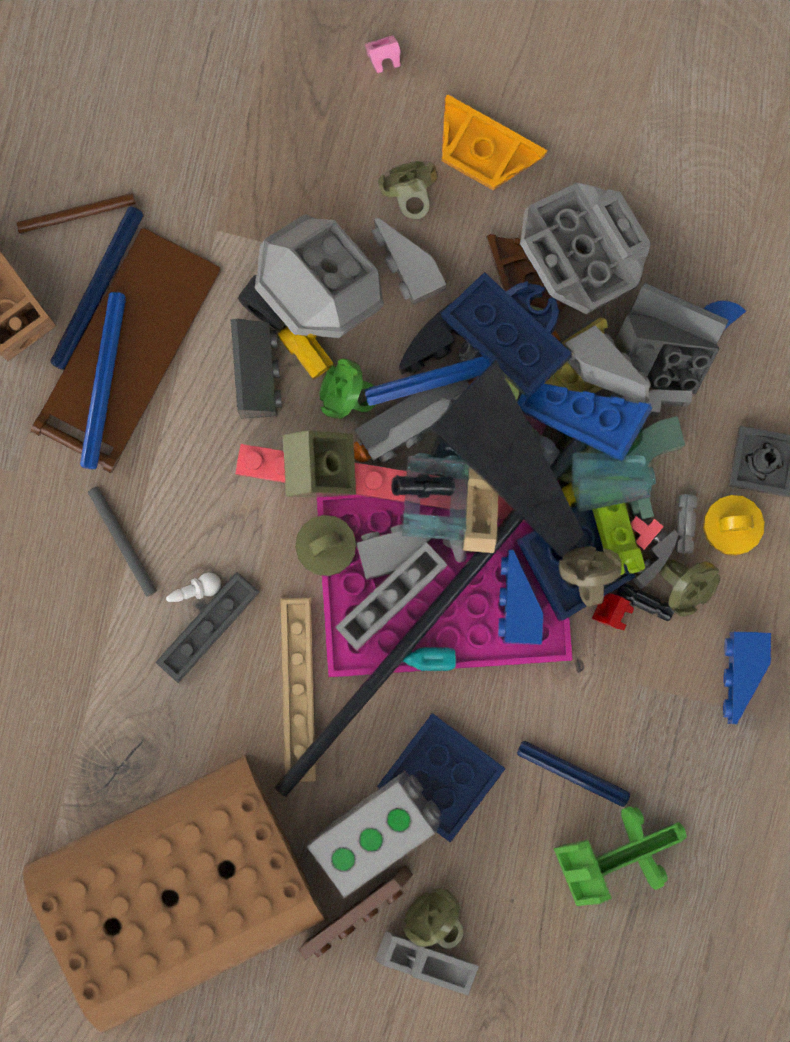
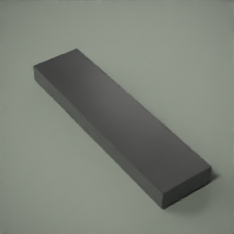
(207, 627)

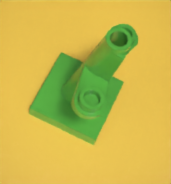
(586, 872)

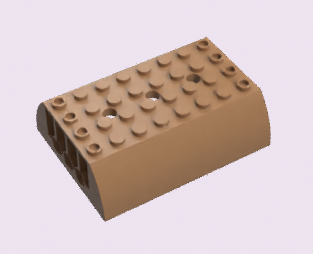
(175, 847)

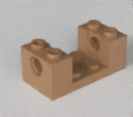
(21, 314)

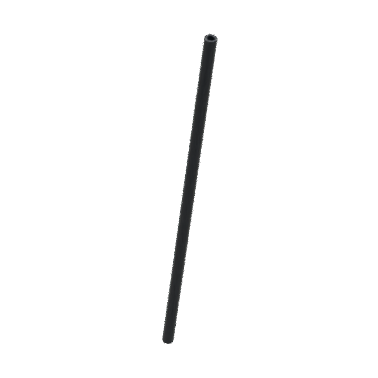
(414, 636)

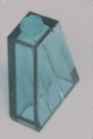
(606, 481)

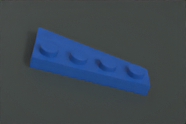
(592, 419)

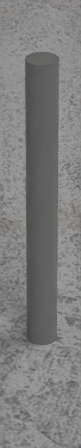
(122, 541)

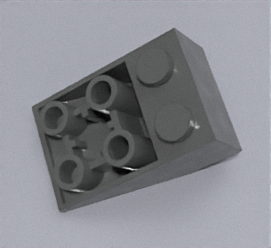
(665, 353)

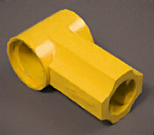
(307, 351)

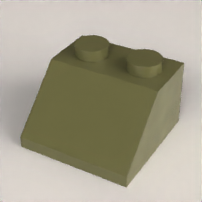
(319, 464)

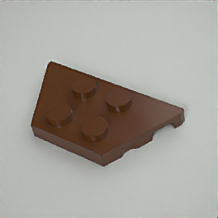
(515, 267)

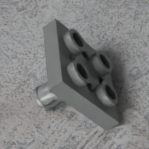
(764, 461)

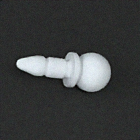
(207, 585)

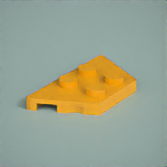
(483, 146)

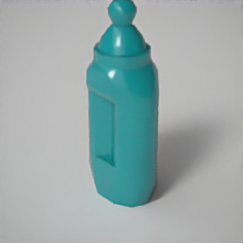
(432, 659)

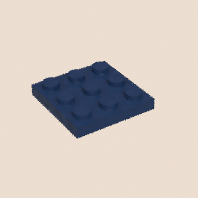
(544, 562)
(450, 772)

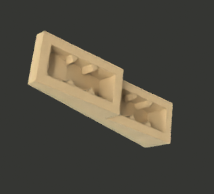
(480, 515)

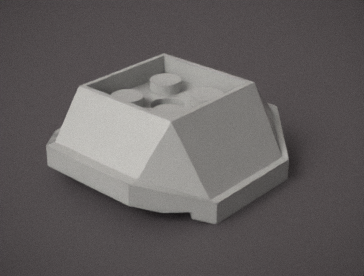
(603, 230)
(317, 278)

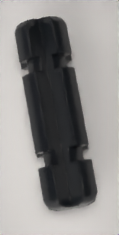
(646, 602)

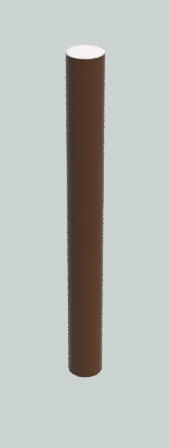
(76, 213)

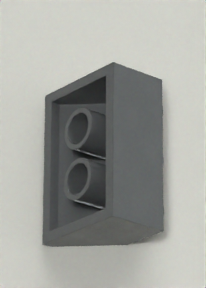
(679, 313)
(255, 368)

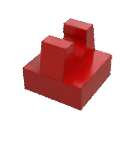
(612, 610)

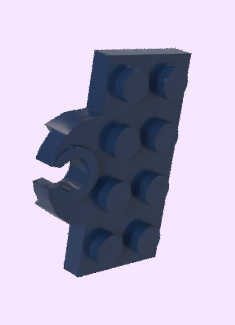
(510, 330)

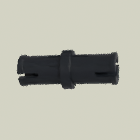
(422, 485)

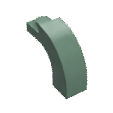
(656, 440)

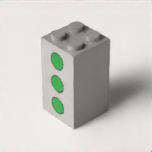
(375, 833)

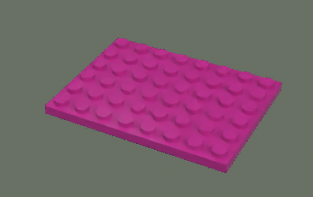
(466, 625)

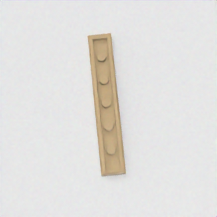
(297, 681)

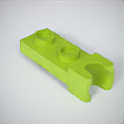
(618, 536)

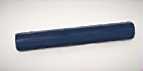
(573, 773)

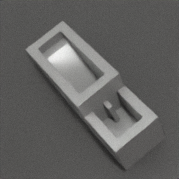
(426, 963)

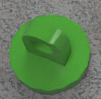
(342, 389)

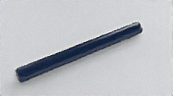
(97, 287)

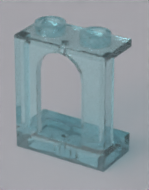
(437, 526)

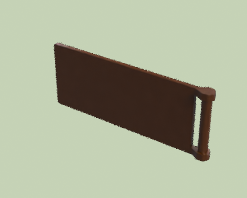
(163, 297)

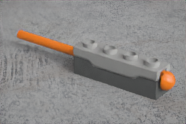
(406, 422)

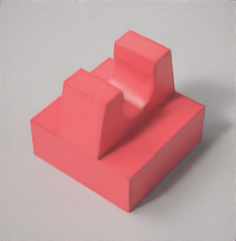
(644, 532)

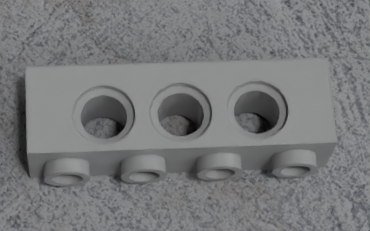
(391, 596)

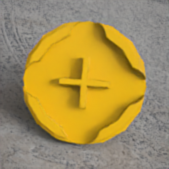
(733, 525)

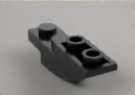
(432, 341)

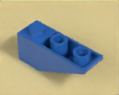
(522, 612)
(748, 663)

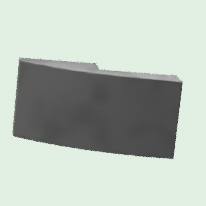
(662, 549)

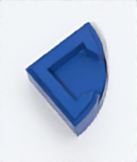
(727, 310)

